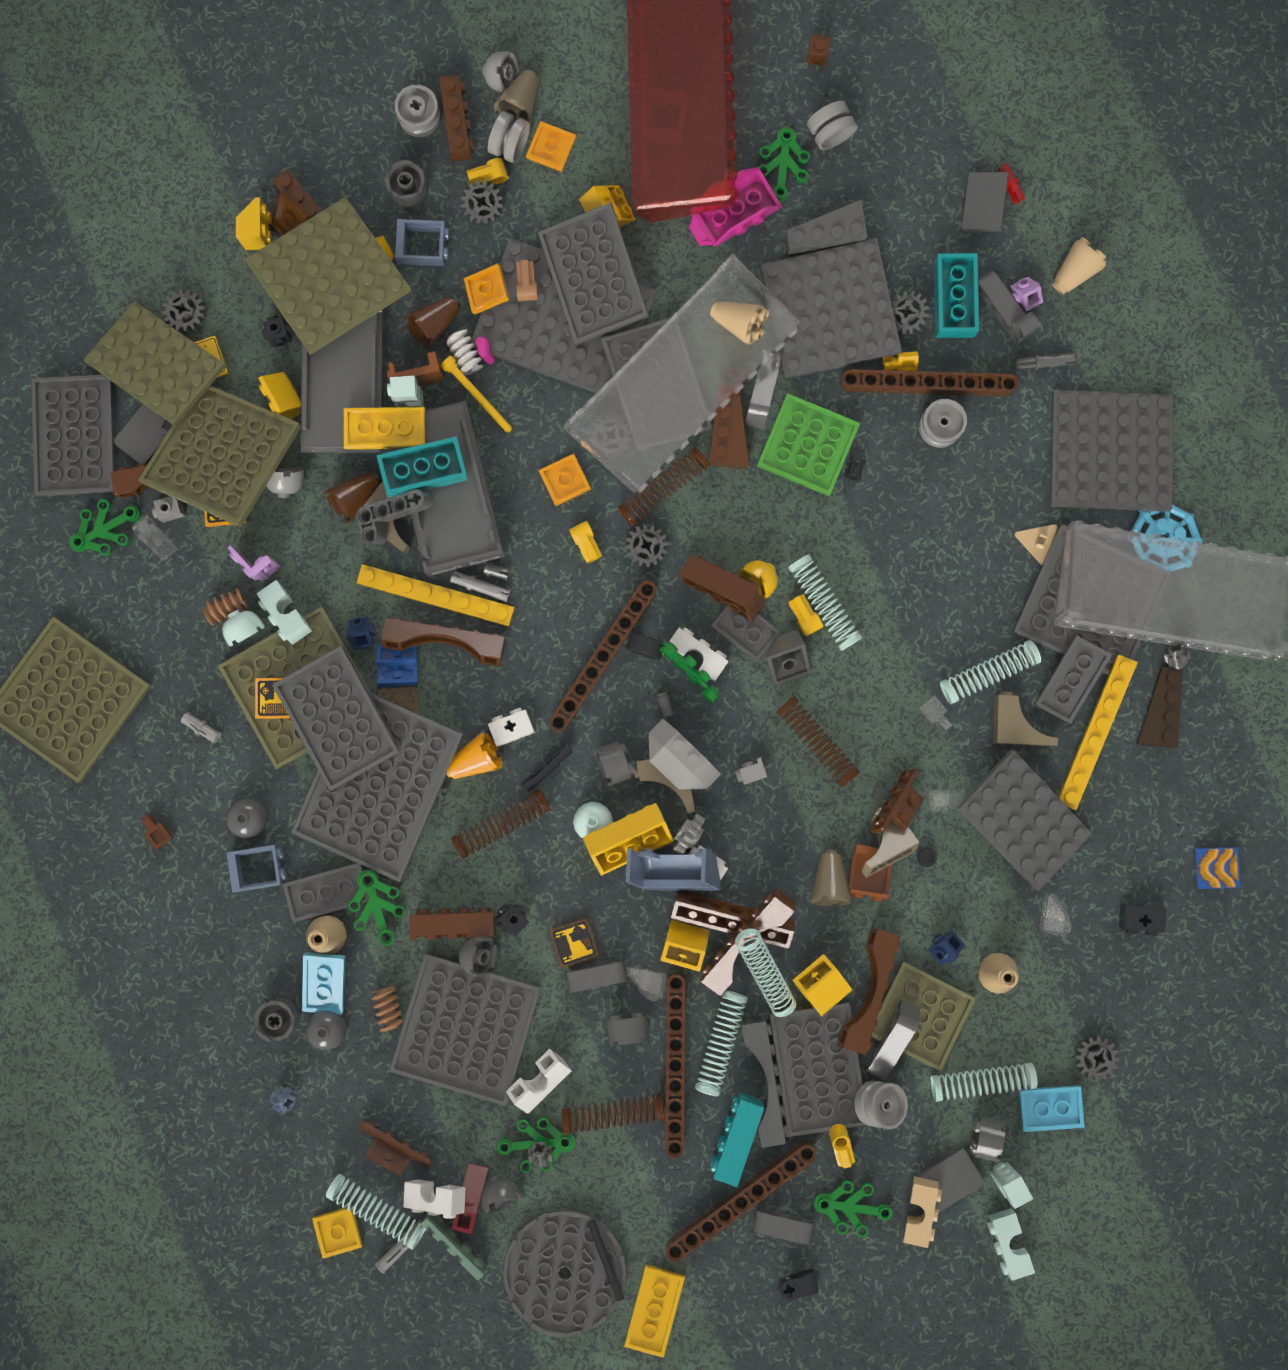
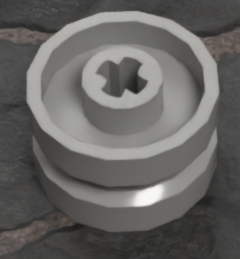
(417, 110)
(832, 125)
(508, 137)
(953, 420)
(881, 1104)

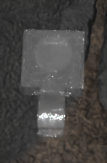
(934, 711)

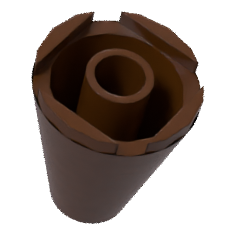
(432, 320)
(352, 495)

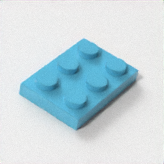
(323, 982)
(1051, 1108)

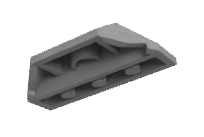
(679, 759)

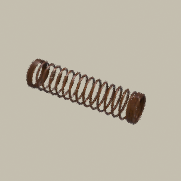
(700, 459)
(848, 775)
(463, 849)
(567, 1116)

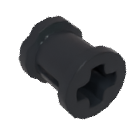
(855, 461)

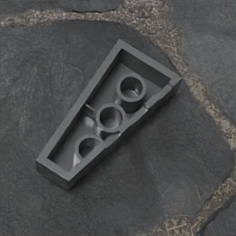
(828, 231)

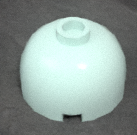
(240, 626)
(591, 818)

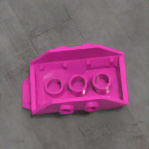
(753, 204)

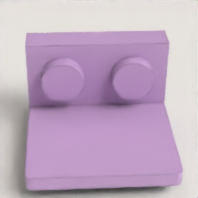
(262, 568)

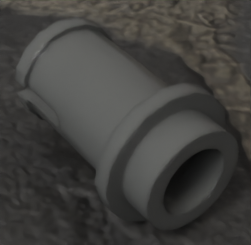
(494, 570)
(665, 704)

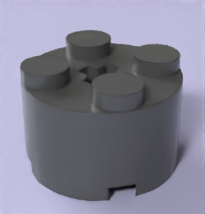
(402, 194)
(614, 763)
(265, 1017)
(627, 1030)
(988, 1138)

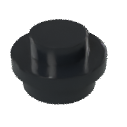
(926, 857)

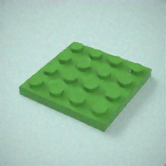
(808, 444)

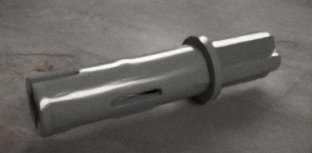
(1045, 361)

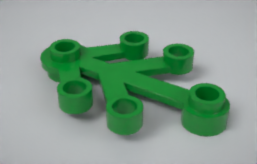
(784, 160)
(101, 530)
(669, 650)
(375, 903)
(532, 1132)
(849, 1207)

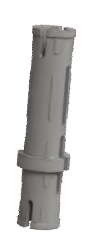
(472, 583)
(395, 1252)

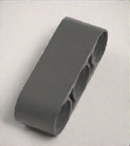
(596, 976)
(783, 1226)

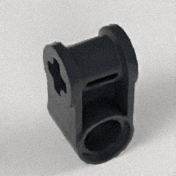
(801, 1285)

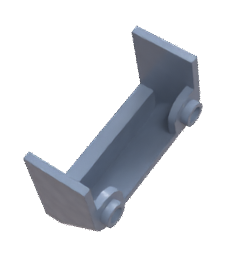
(673, 872)

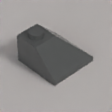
(788, 658)

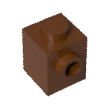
(818, 50)

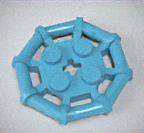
(1167, 525)

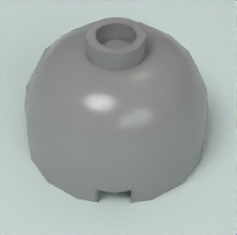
(500, 70)
(286, 481)

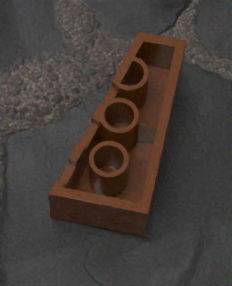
(728, 436)
(723, 586)
(452, 924)

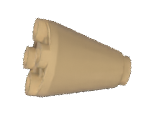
(1078, 266)
(741, 319)
(332, 933)
(994, 970)

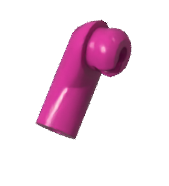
(484, 349)

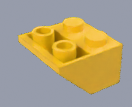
(601, 195)
(253, 226)
(282, 394)
(685, 945)
(822, 985)

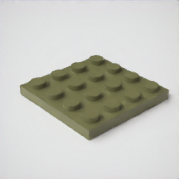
(941, 1013)

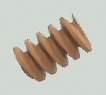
(225, 606)
(387, 1008)

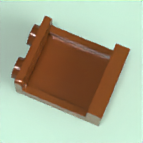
(424, 375)
(874, 885)

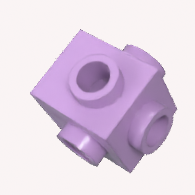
(1027, 293)

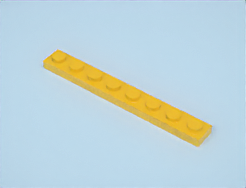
(435, 595)
(1097, 731)

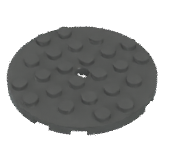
(545, 1297)

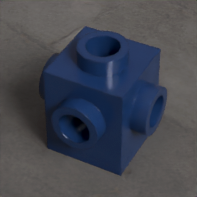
(360, 632)
(946, 947)

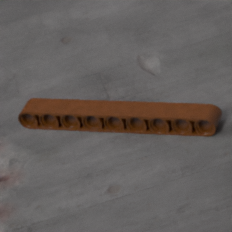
(937, 379)
(604, 646)
(675, 1074)
(736, 1210)

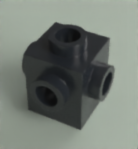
(282, 333)
(517, 922)

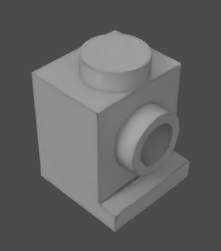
(174, 511)
(751, 772)

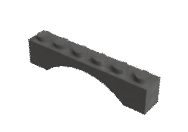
(756, 1039)

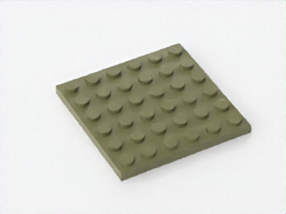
(327, 275)
(221, 455)
(278, 660)
(68, 699)

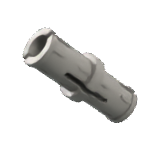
(200, 727)

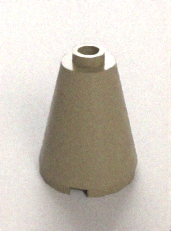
(519, 96)
(830, 881)

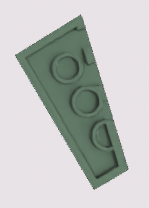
(453, 1244)

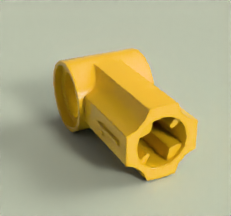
(492, 172)
(584, 539)
(807, 619)
(841, 1145)

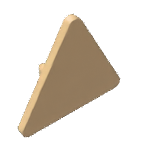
(1037, 540)

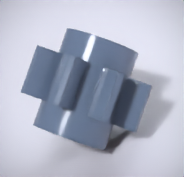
(282, 1099)

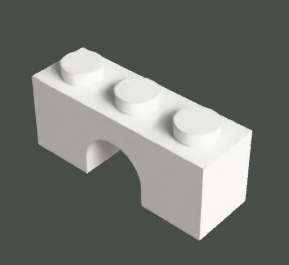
(712, 661)
(530, 1093)
(421, 1197)

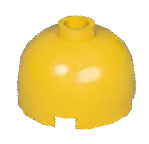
(763, 574)

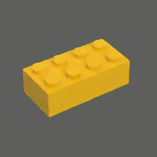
(636, 831)

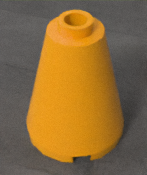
(475, 758)

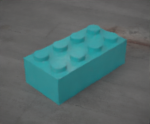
(956, 295)
(422, 467)
(737, 1139)

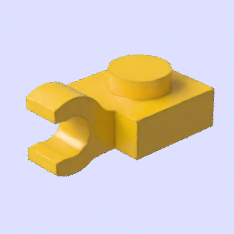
(904, 362)

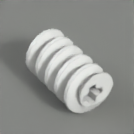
(462, 352)

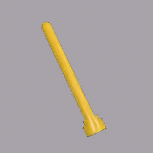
(451, 367)

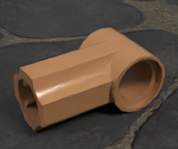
(526, 281)

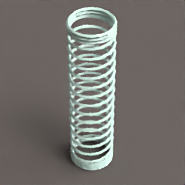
(800, 564)
(1029, 646)
(749, 948)
(1028, 1077)
(707, 1088)
(334, 1189)

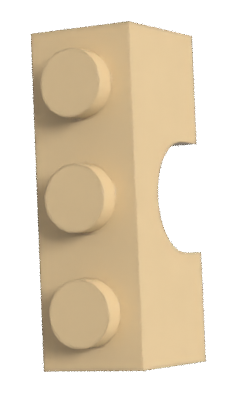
(919, 1229)

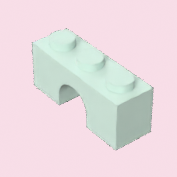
(405, 392)
(275, 600)
(1010, 1184)
(1004, 1227)

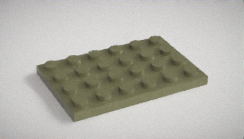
(154, 363)

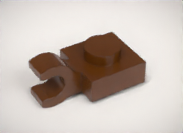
(157, 833)

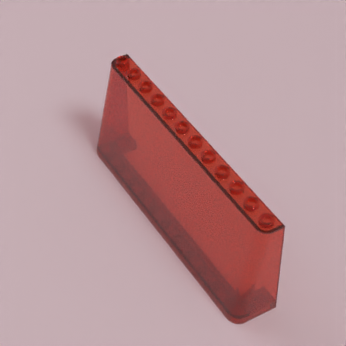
(681, 107)

